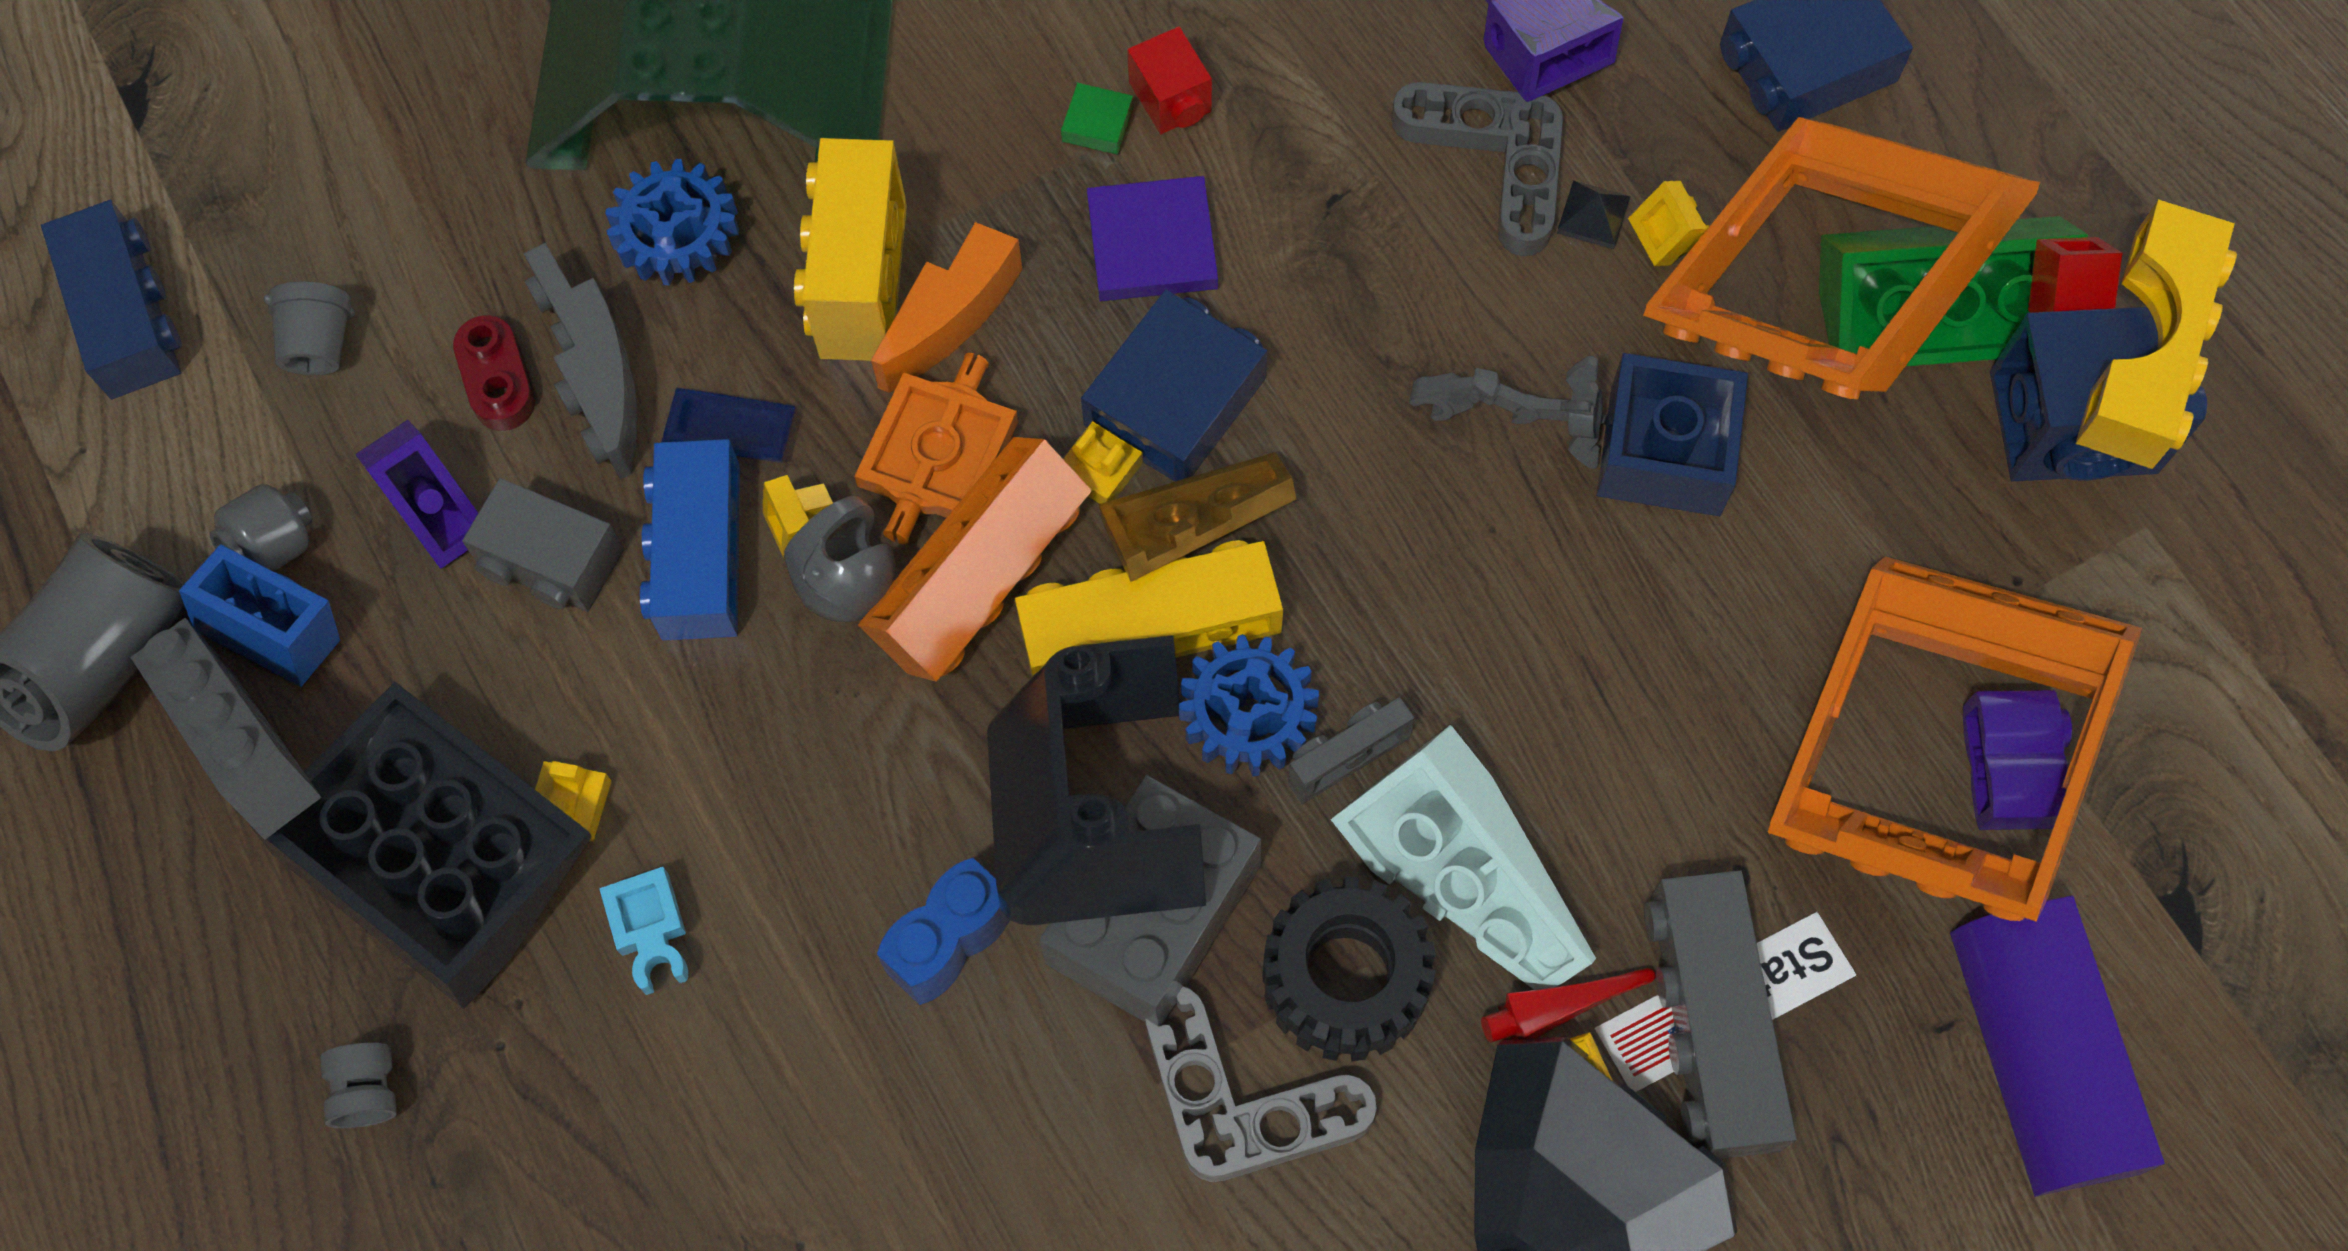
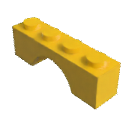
(2175, 271)

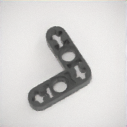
(1505, 134)

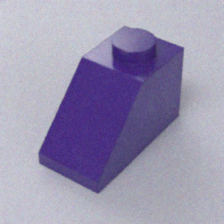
(421, 491)

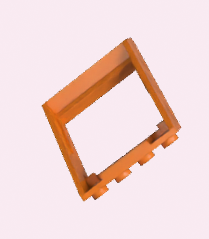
(1865, 170)
(1989, 630)

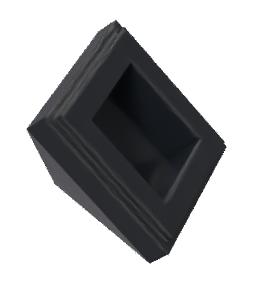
(1593, 214)

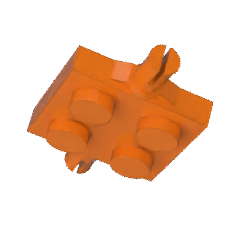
(934, 445)

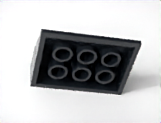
(429, 843)

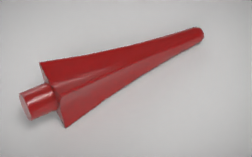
(1539, 1011)

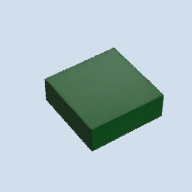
(1097, 118)

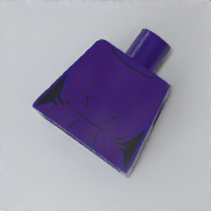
(1550, 41)

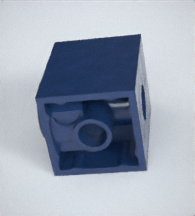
(2046, 384)

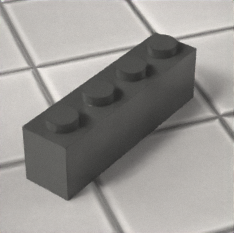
(225, 729)
(1719, 1016)

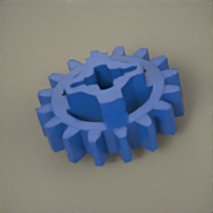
(677, 225)
(1226, 694)

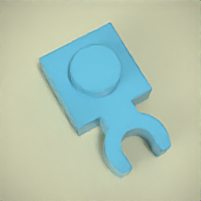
(643, 919)

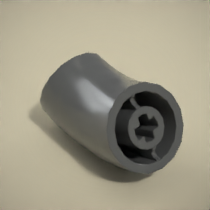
(75, 640)

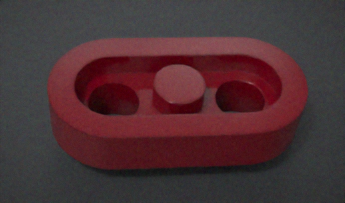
(492, 368)

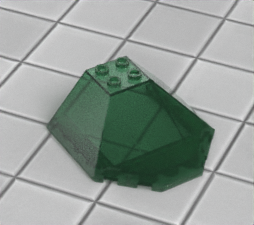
(790, 62)

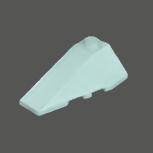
(1459, 848)

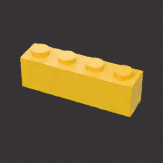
(1189, 598)

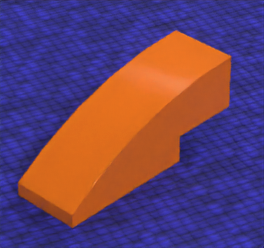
(948, 305)

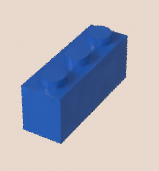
(692, 540)

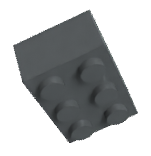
(1152, 955)

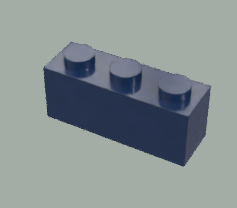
(113, 299)

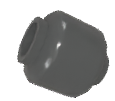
(263, 526)

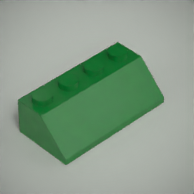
(1874, 273)

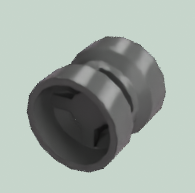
(358, 1085)

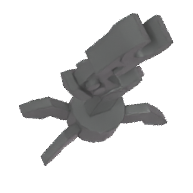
(1583, 412)

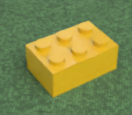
(851, 247)

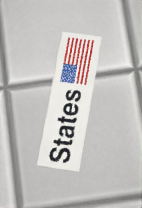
(1795, 969)

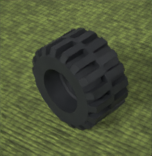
(1356, 915)

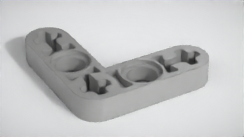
(1243, 1121)

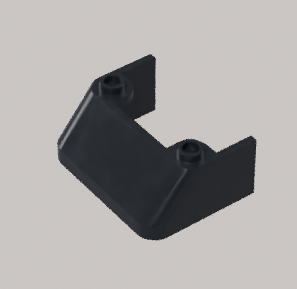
(1075, 852)

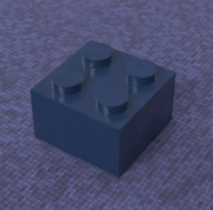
(1672, 434)

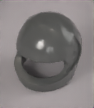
(840, 575)

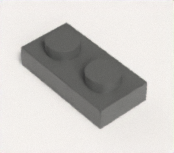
(1369, 736)

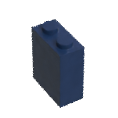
(1812, 54)
(1176, 385)

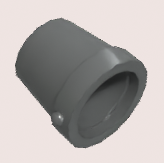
(308, 326)

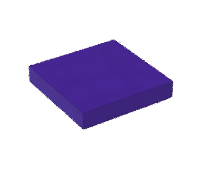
(1152, 238)

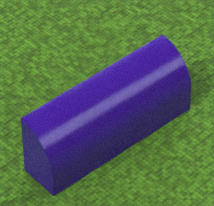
(2056, 1049)

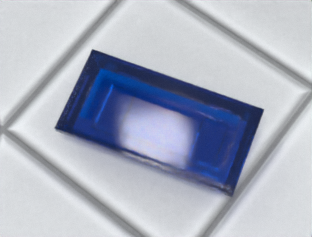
(752, 426)

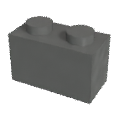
(542, 546)

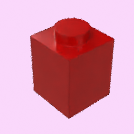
(1170, 80)
(2074, 275)

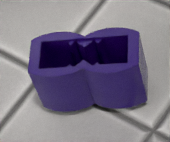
(2016, 757)

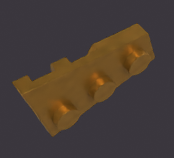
(1191, 512)

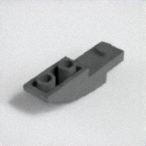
(592, 361)

